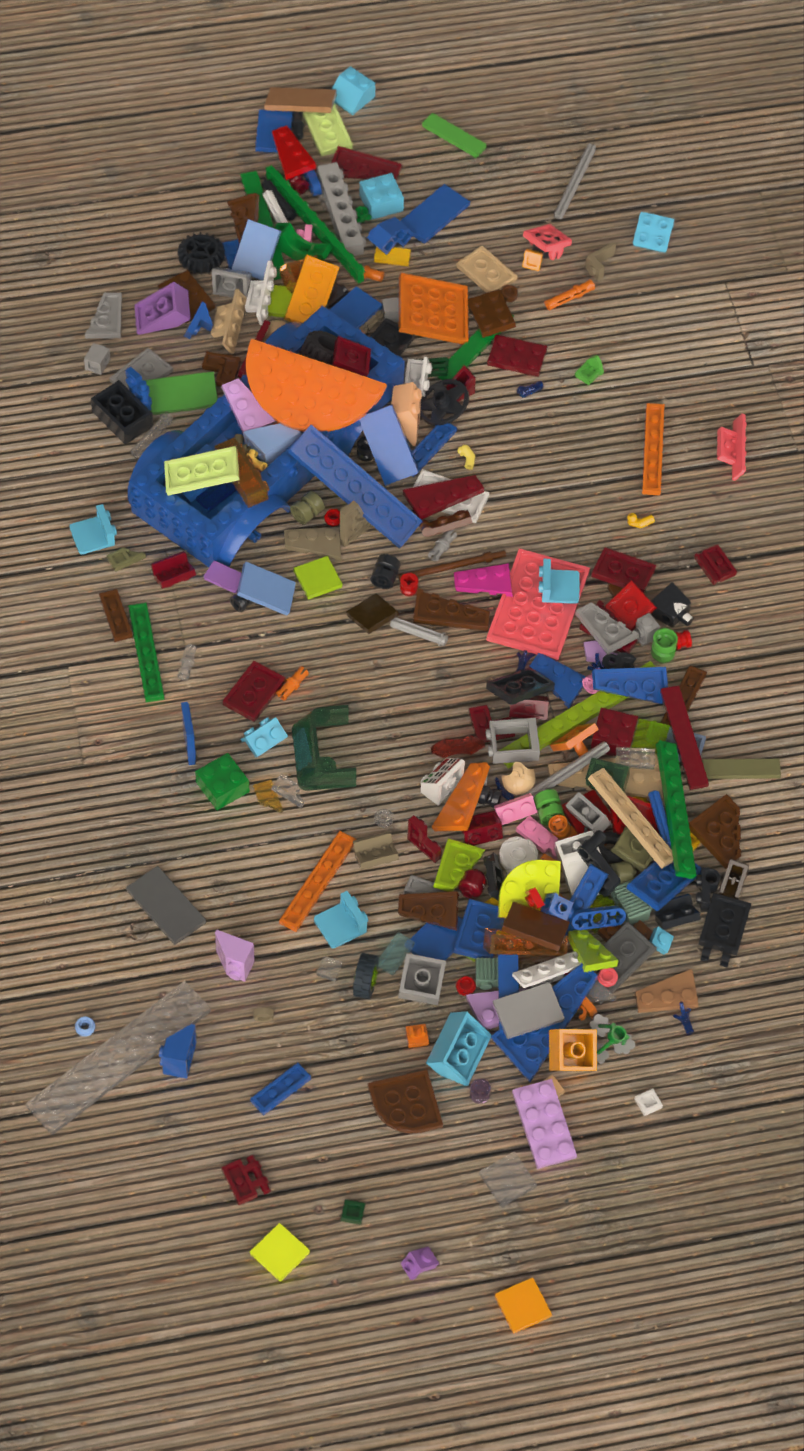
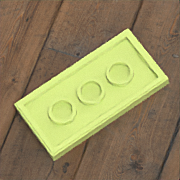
(327, 131)
(201, 470)

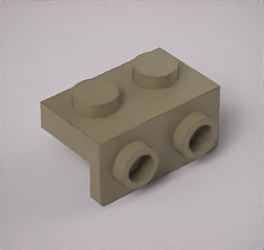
(375, 850)

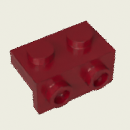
(172, 570)

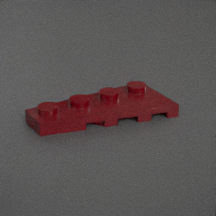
(364, 166)
(436, 497)

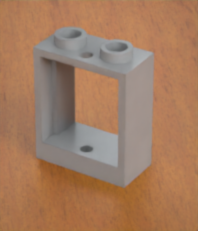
(509, 727)

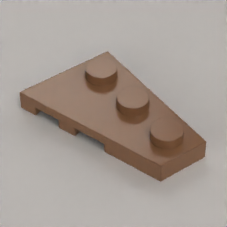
(668, 994)

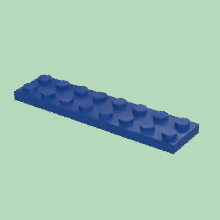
(356, 485)

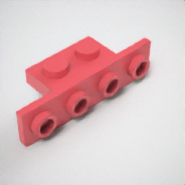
(732, 446)

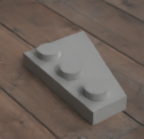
(606, 631)

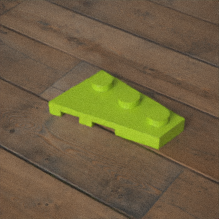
(454, 862)

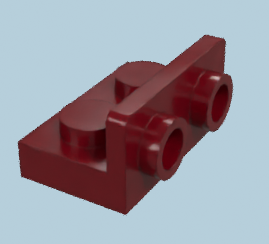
(483, 829)

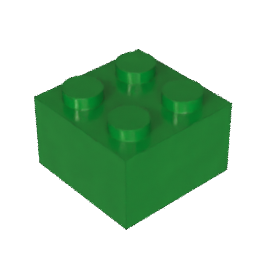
(222, 781)

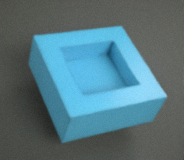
(661, 940)

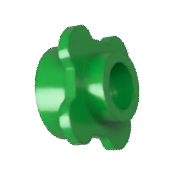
(362, 214)

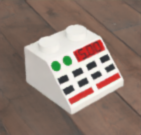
(442, 779)

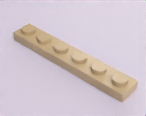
(632, 817)

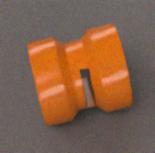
(557, 823)

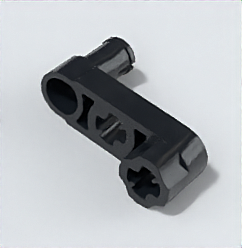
(590, 855)

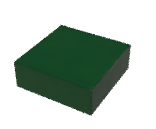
(353, 1212)

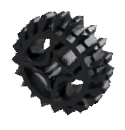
(201, 249)

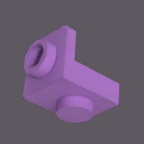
(419, 1261)

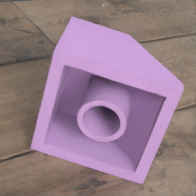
(235, 955)

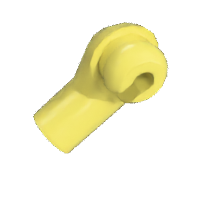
(256, 463)

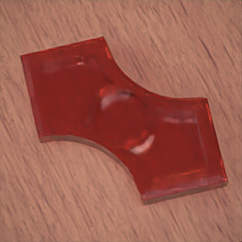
(449, 747)

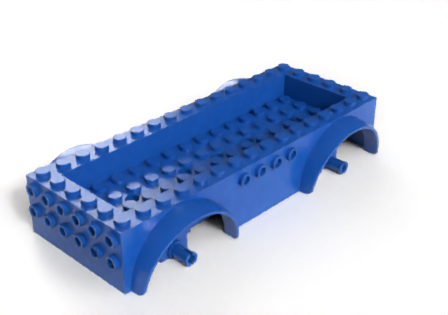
(225, 528)

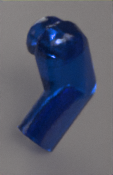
(526, 391)

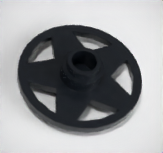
(444, 402)

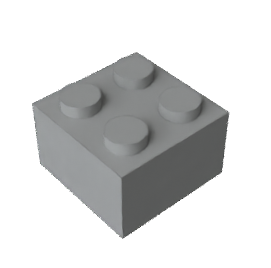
(422, 979)

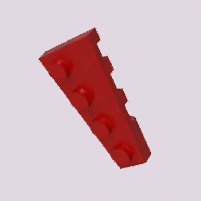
(291, 153)

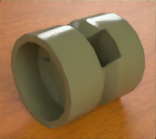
(308, 507)

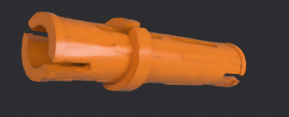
(575, 292)

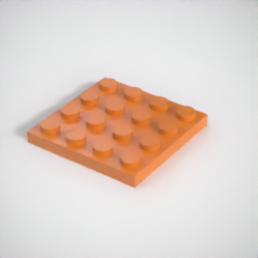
(433, 308)

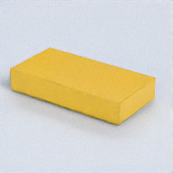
(396, 256)

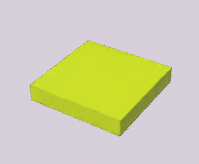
(279, 1252)

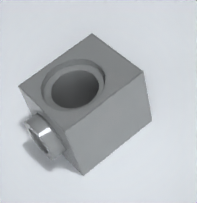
(97, 358)

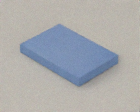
(256, 249)
(266, 588)

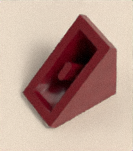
(467, 378)

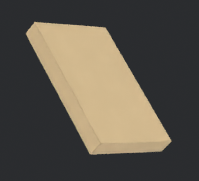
(486, 270)

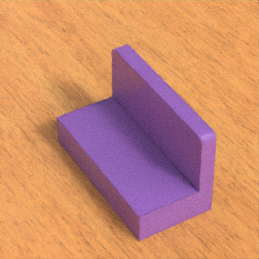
(223, 576)

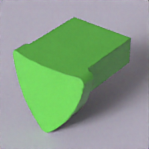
(590, 370)

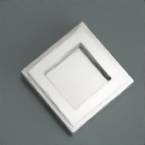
(648, 1102)

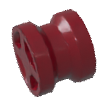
(299, 184)

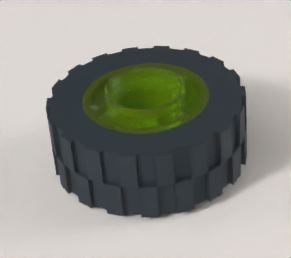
(365, 976)

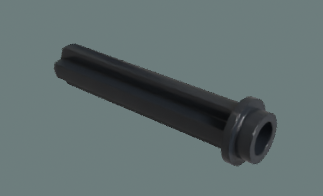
(289, 213)

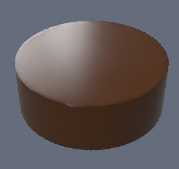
(509, 293)

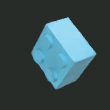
(381, 196)

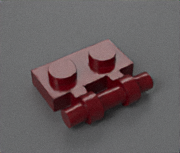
(240, 1182)

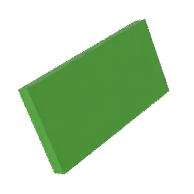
(182, 393)

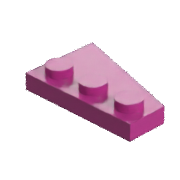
(486, 579)

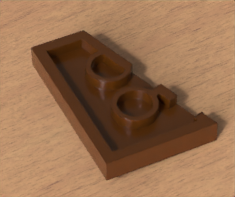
(242, 210)

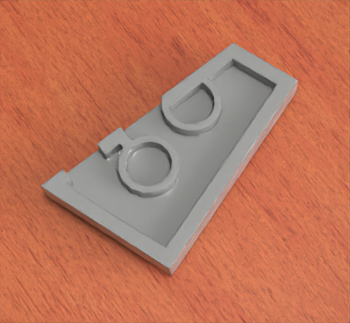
(107, 318)

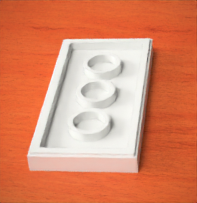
(473, 505)

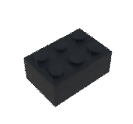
(122, 412)

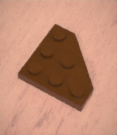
(719, 830)

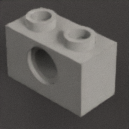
(587, 813)

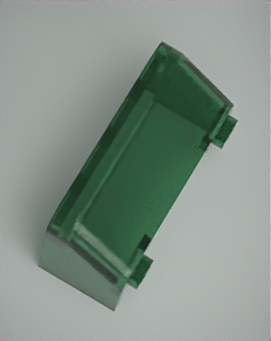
(316, 771)

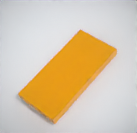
(311, 289)

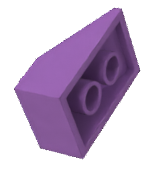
(162, 309)

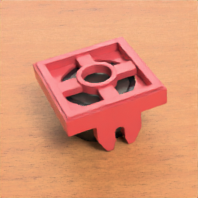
(547, 241)

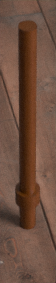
(487, 557)

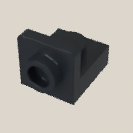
(337, 294)

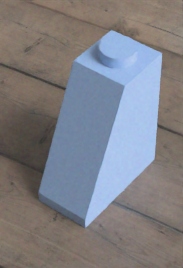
(270, 440)

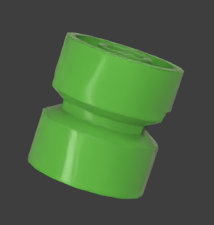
(664, 645)
(548, 805)

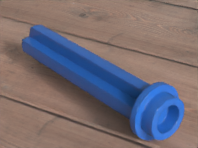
(660, 816)

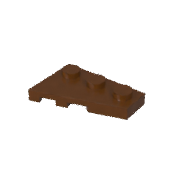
(432, 908)

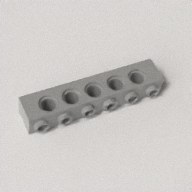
(340, 208)

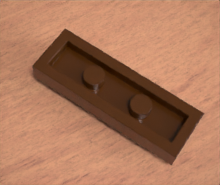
(115, 615)

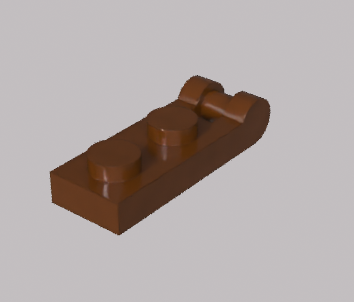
(445, 523)

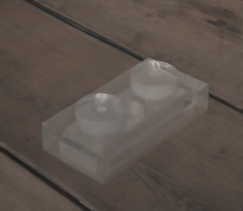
(636, 757)

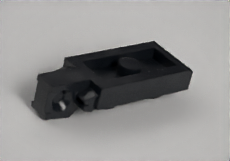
(494, 875)

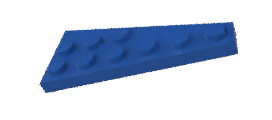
(532, 1048)

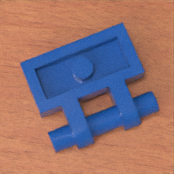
(138, 387)

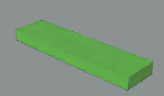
(454, 135)

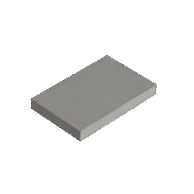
(147, 364)
(528, 1010)

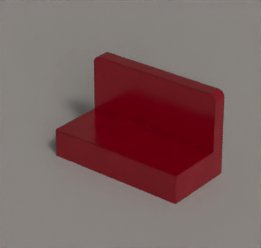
(531, 708)

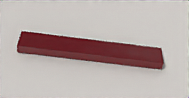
(684, 738)

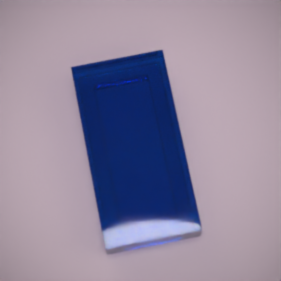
(215, 495)

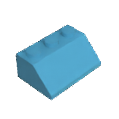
(459, 1048)

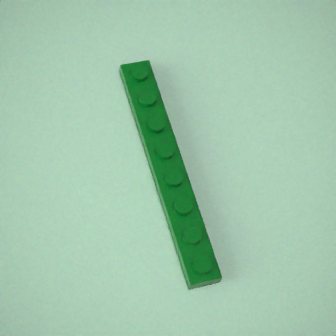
(676, 809)

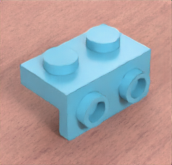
(265, 736)

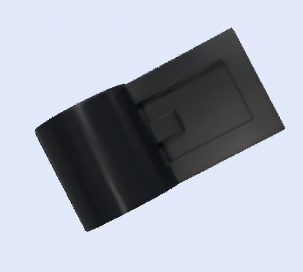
(706, 887)

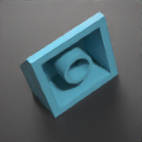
(353, 90)

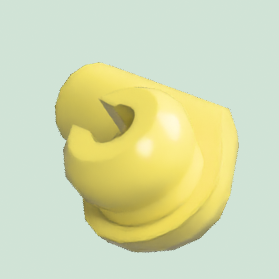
(466, 451)

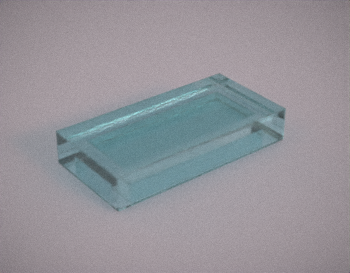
(395, 953)

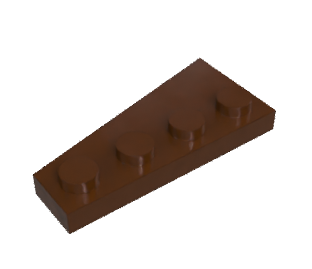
(443, 612)

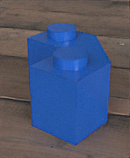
(389, 233)

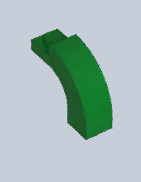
(296, 247)

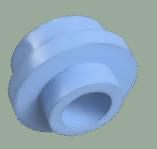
(82, 1022)

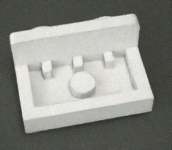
(417, 372)

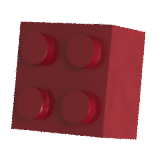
(615, 729)

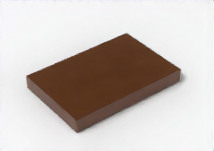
(535, 926)

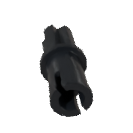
(298, 124)

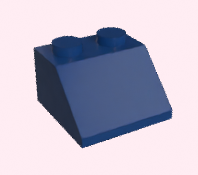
(178, 1052)

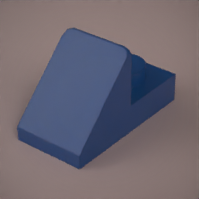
(201, 319)

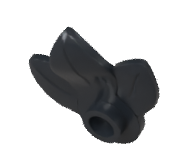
(621, 660)

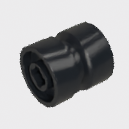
(385, 571)

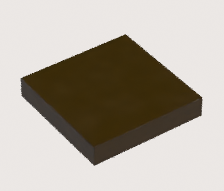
(372, 613)

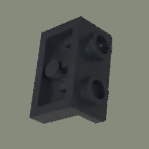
(677, 912)

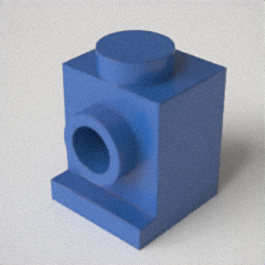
(552, 906)

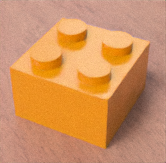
(572, 1050)

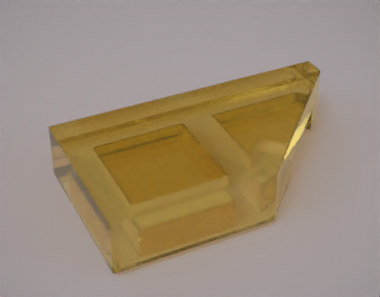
(266, 796)

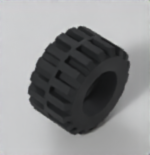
(319, 346)

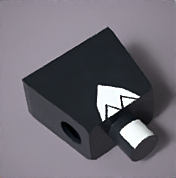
(672, 607)

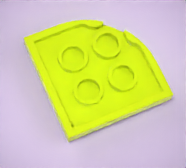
(531, 874)

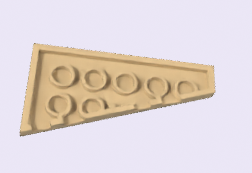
(639, 782)

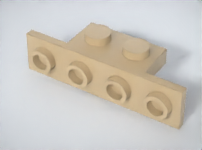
(229, 321)

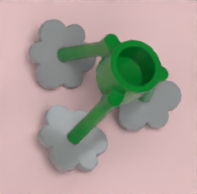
(616, 1035)

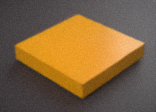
(523, 1305)

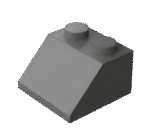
(227, 280)

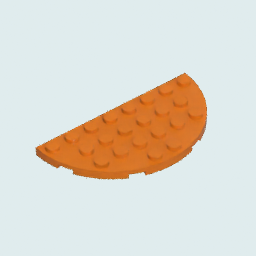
(307, 391)

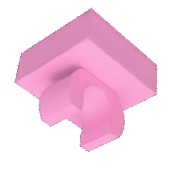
(307, 234)

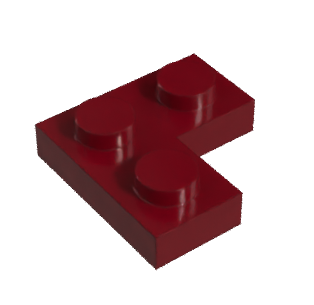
(480, 721)
(418, 836)

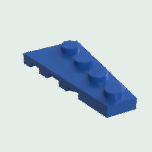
(632, 682)

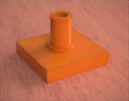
(575, 739)

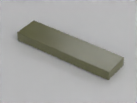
(742, 768)

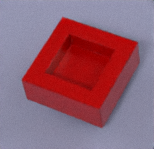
(533, 898)

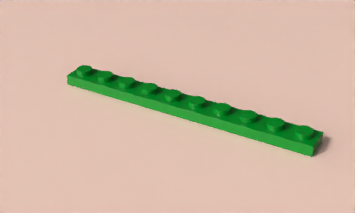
(320, 228)

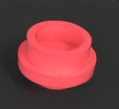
(607, 977)

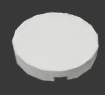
(517, 851)

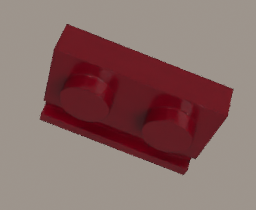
(715, 564)

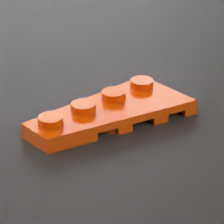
(462, 803)

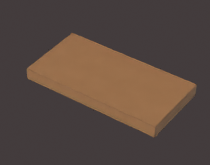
(300, 100)

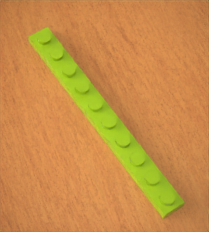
(570, 719)

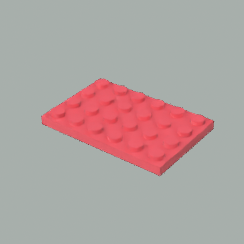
(524, 619)

